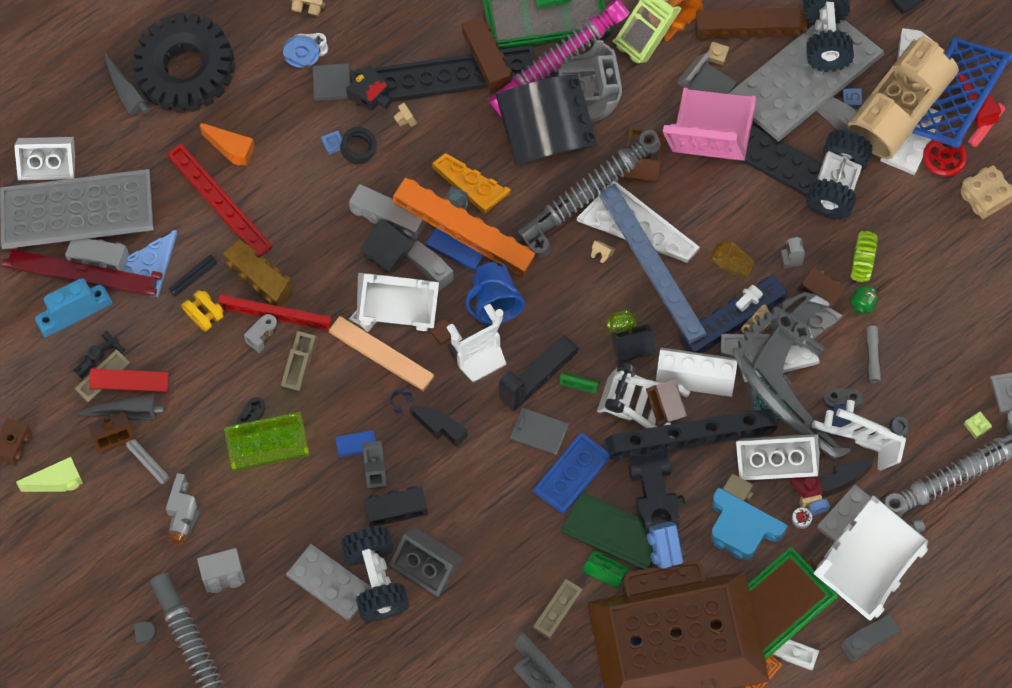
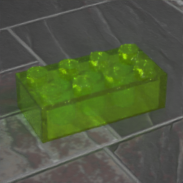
(266, 441)

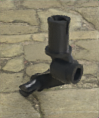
(96, 353)

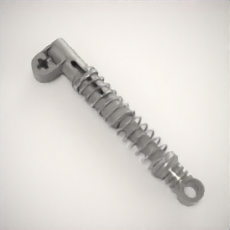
(966, 468)

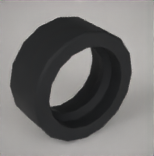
(362, 133)

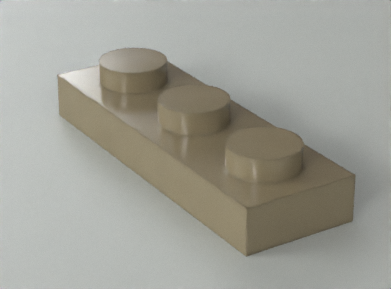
(115, 361)
(557, 609)

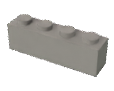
(378, 206)

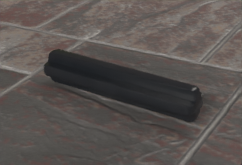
(192, 275)

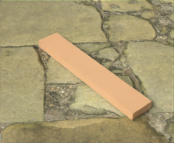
(381, 353)

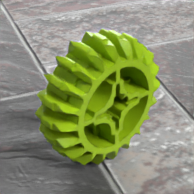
(864, 256)

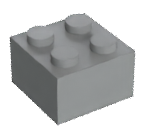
(221, 571)

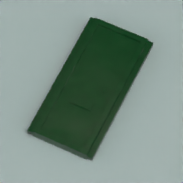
(609, 530)

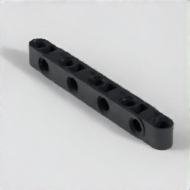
(690, 434)

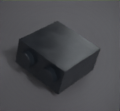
(387, 245)

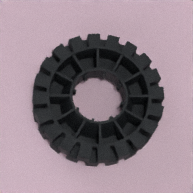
(177, 36)

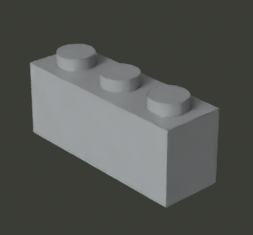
(98, 253)

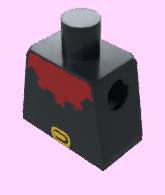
(369, 90)

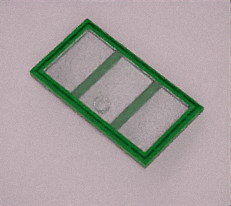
(522, 24)

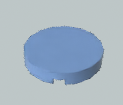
(301, 51)

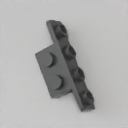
(536, 668)

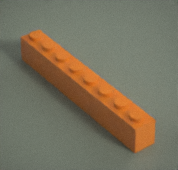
(463, 227)

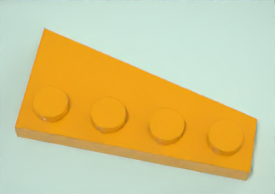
(481, 191)

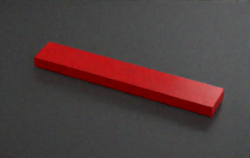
(280, 313)

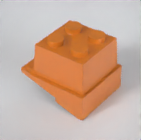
(685, 16)

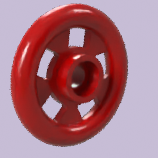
(941, 170)

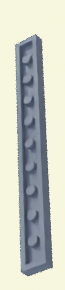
(652, 264)

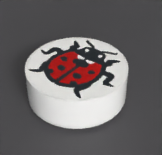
(802, 518)

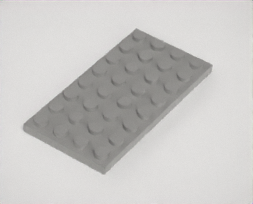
(793, 90)
(76, 209)

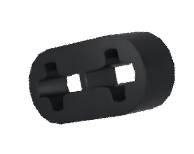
(247, 411)

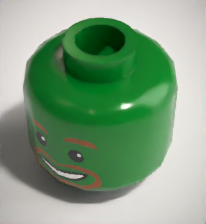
(864, 300)

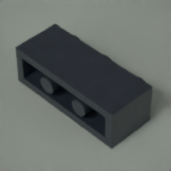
(395, 506)

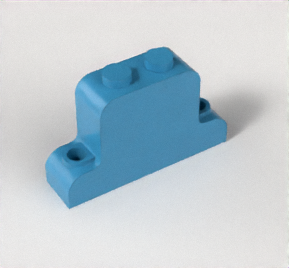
(71, 305)
(742, 526)

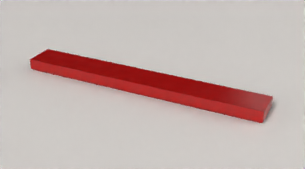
(219, 200)

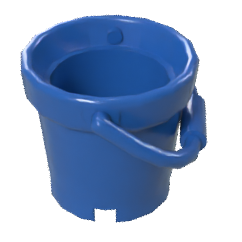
(494, 287)

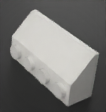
(697, 371)
(778, 457)

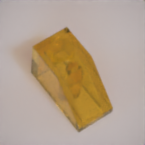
(732, 259)

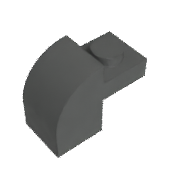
(374, 464)

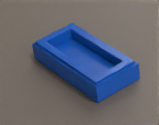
(352, 443)

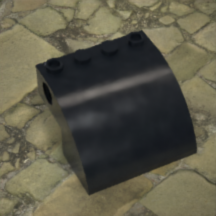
(546, 119)

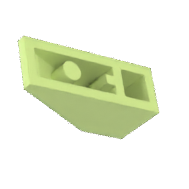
(55, 478)

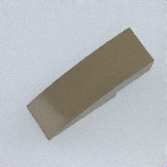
(299, 360)

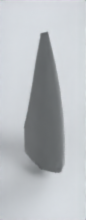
(130, 95)
(135, 408)

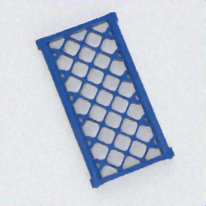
(983, 92)

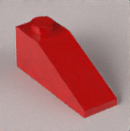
(989, 111)

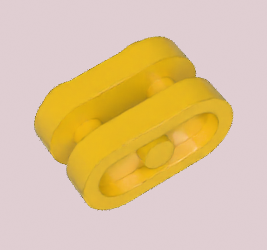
(213, 311)

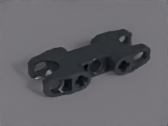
(655, 500)

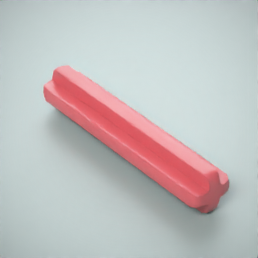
(981, 132)

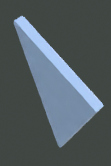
(152, 258)

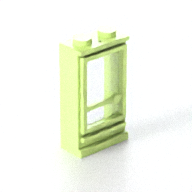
(645, 28)

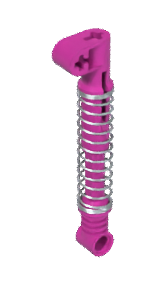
(595, 27)

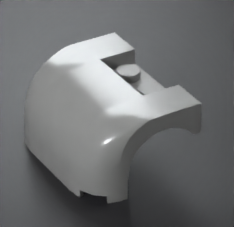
(598, 79)

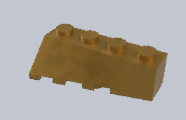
(258, 274)

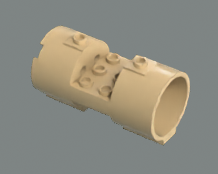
(903, 96)

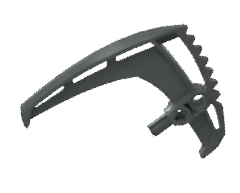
(771, 361)

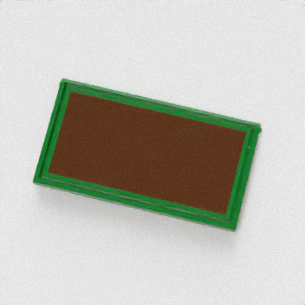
(785, 600)

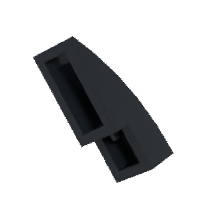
(439, 424)
(844, 476)

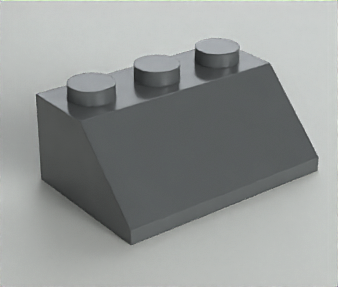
(425, 561)

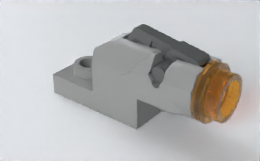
(182, 511)

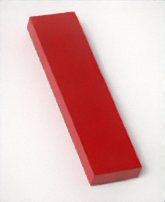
(128, 380)

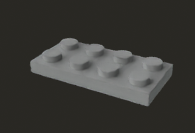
(328, 581)

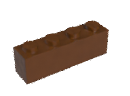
(486, 53)

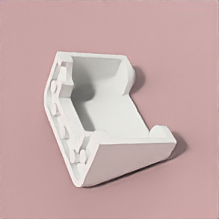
(396, 300)

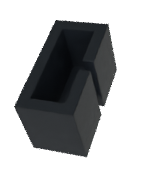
(636, 344)

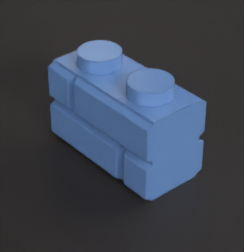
(665, 545)

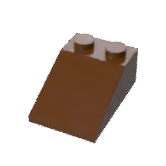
(648, 167)

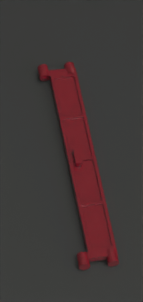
(73, 271)

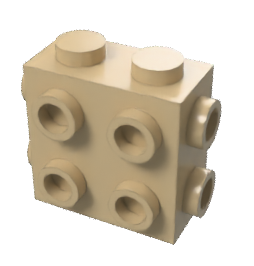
(987, 191)

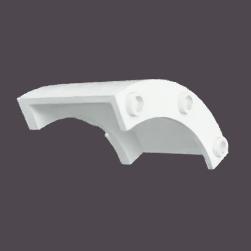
(871, 557)

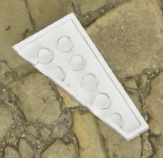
(661, 234)

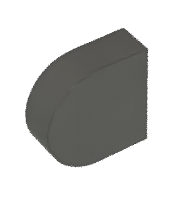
(144, 632)

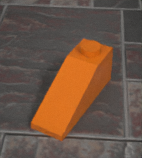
(232, 145)

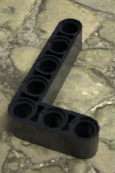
(517, 390)

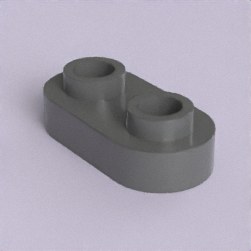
(842, 397)

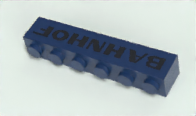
(731, 319)

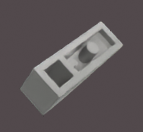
(837, 113)
(430, 265)

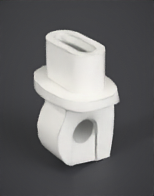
(750, 296)

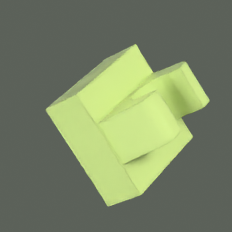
(978, 425)

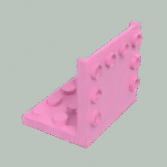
(712, 125)

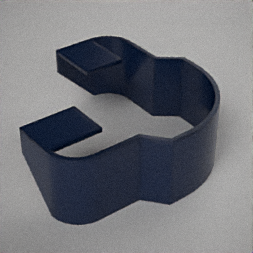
(408, 399)

